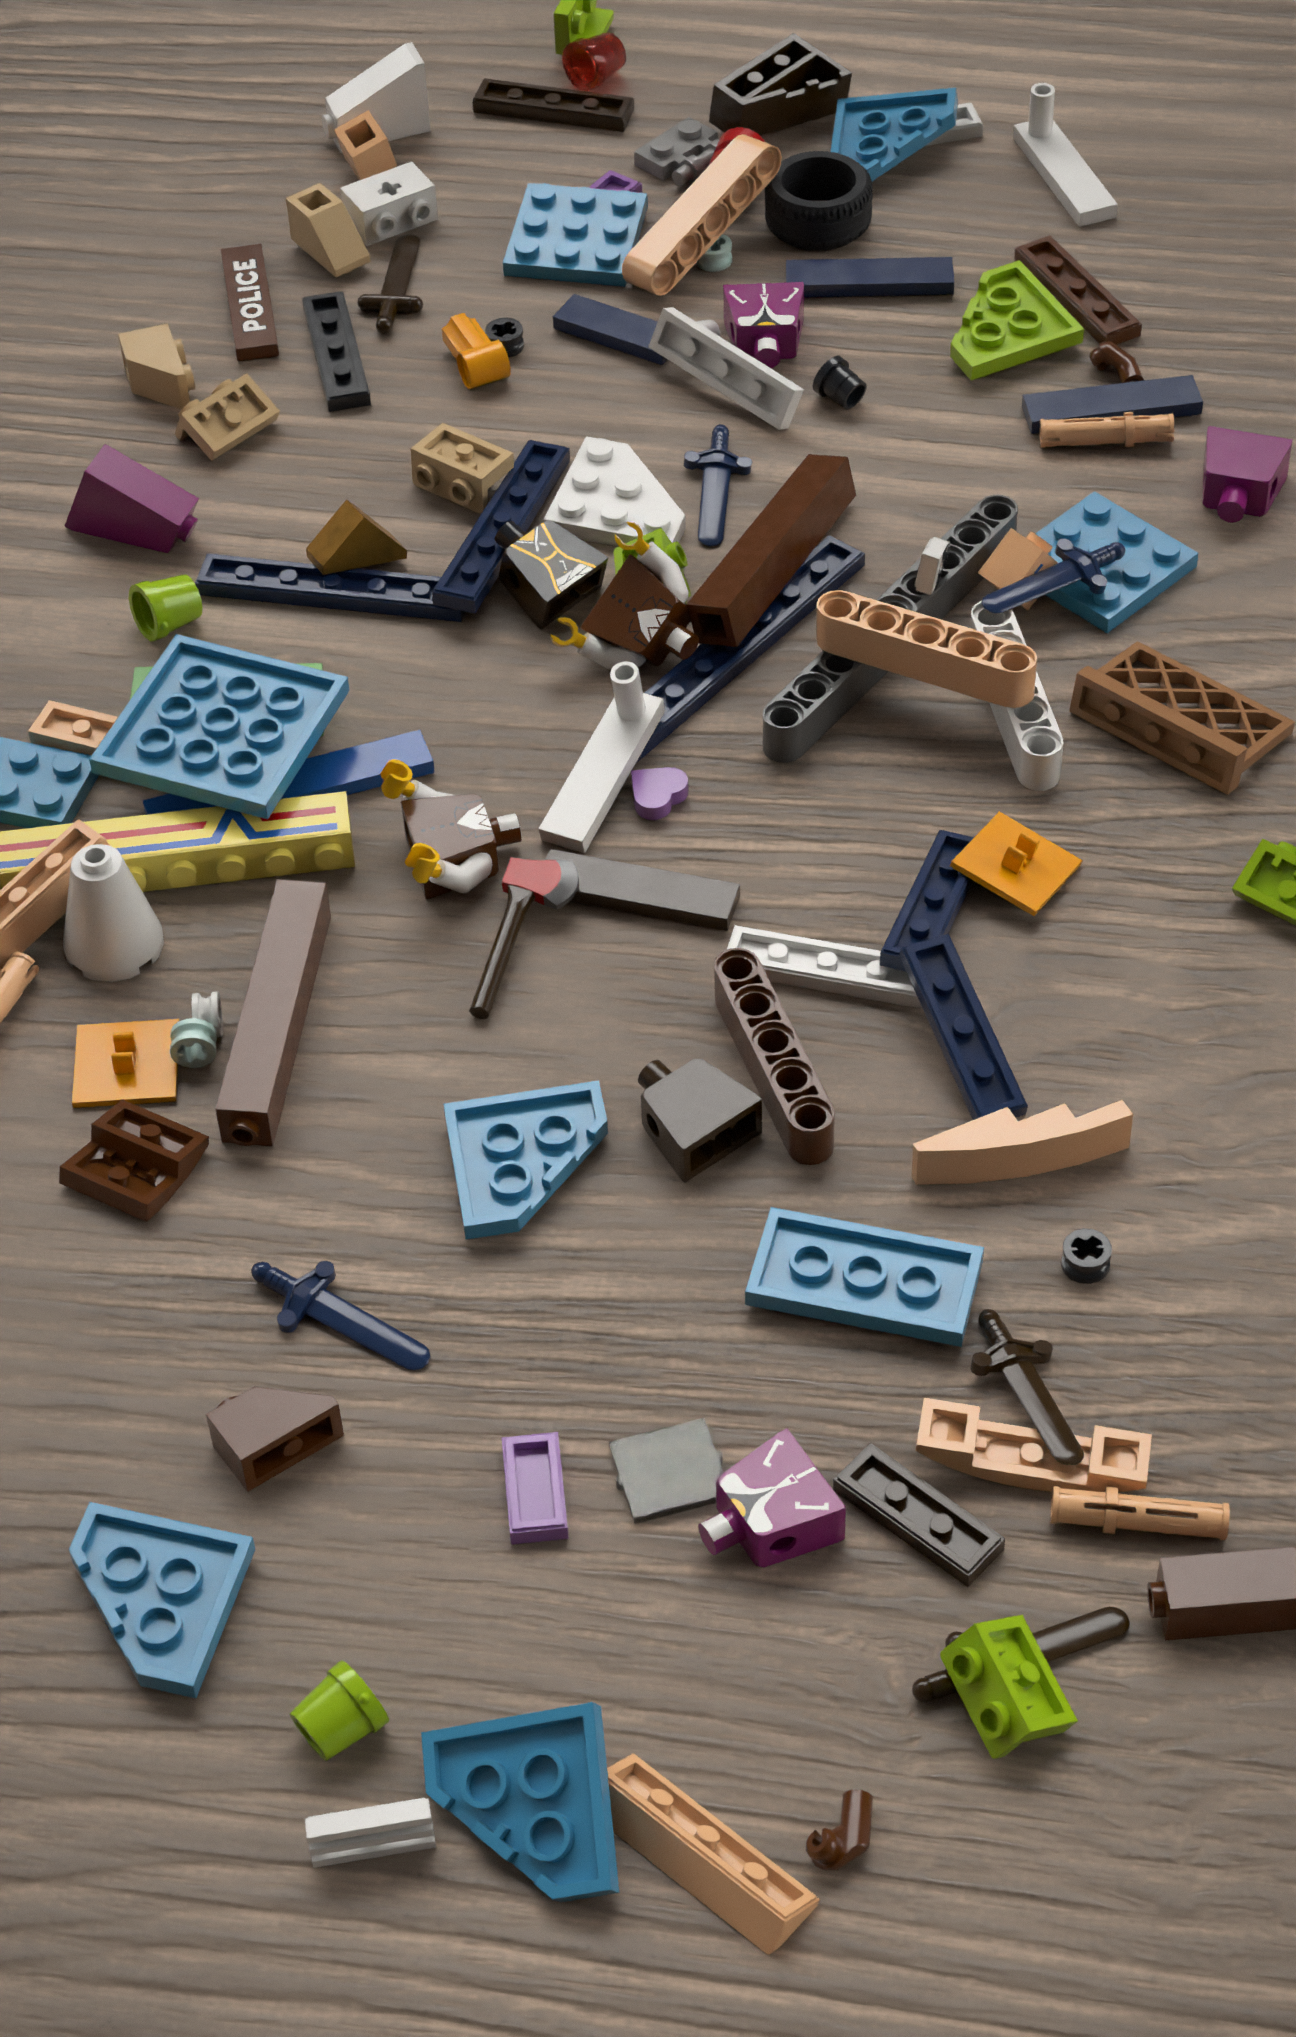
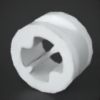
(209, 1010)

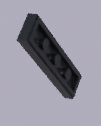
(336, 351)

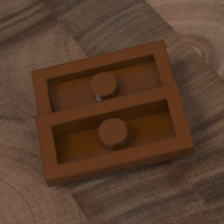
(134, 1160)

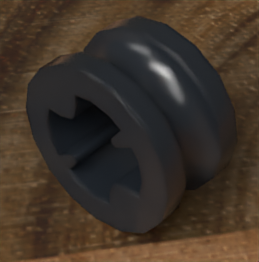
(508, 332)
(1090, 1268)

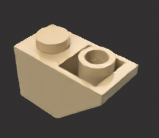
(325, 230)
(156, 365)

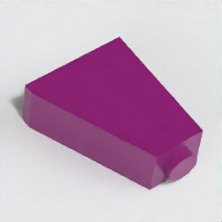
(131, 504)

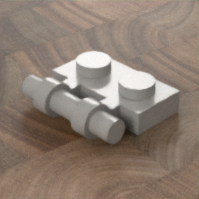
(679, 152)

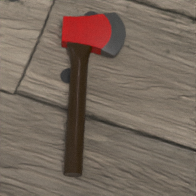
(525, 881)

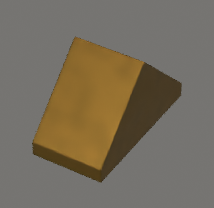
(352, 542)

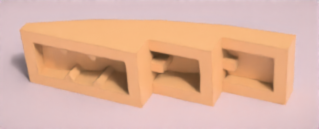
(1007, 1148)

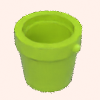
(164, 605)
(338, 1712)

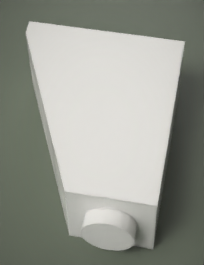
(390, 90)

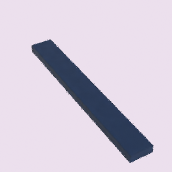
(714, 666)

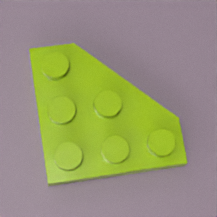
(1011, 323)

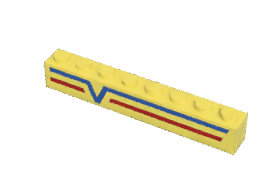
(209, 843)

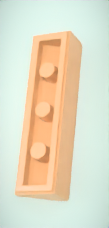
(40, 891)
(706, 1856)

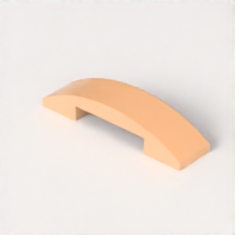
(1020, 1457)

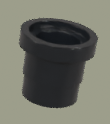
(839, 383)

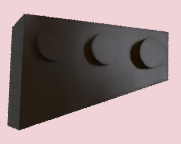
(780, 89)

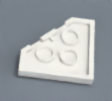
(607, 490)

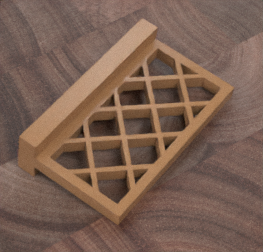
(1175, 732)

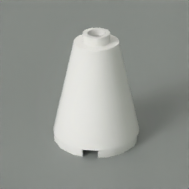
(108, 918)

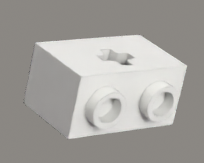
(390, 202)

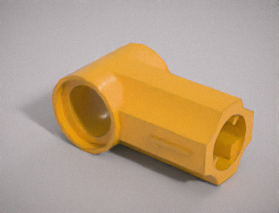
(476, 356)

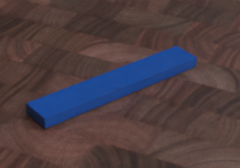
(343, 770)

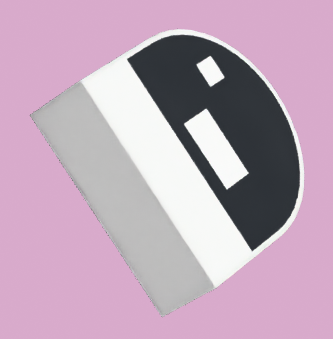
(932, 565)

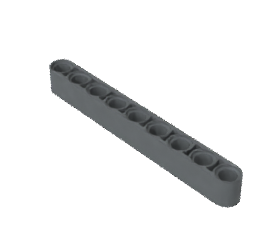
(834, 683)

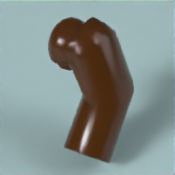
(1123, 362)
(849, 1839)

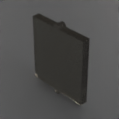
(667, 1470)

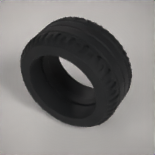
(819, 223)

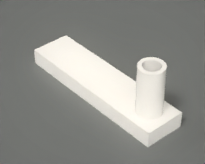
(1061, 163)
(740, 377)
(604, 762)

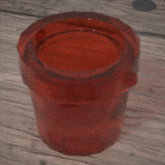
(593, 60)

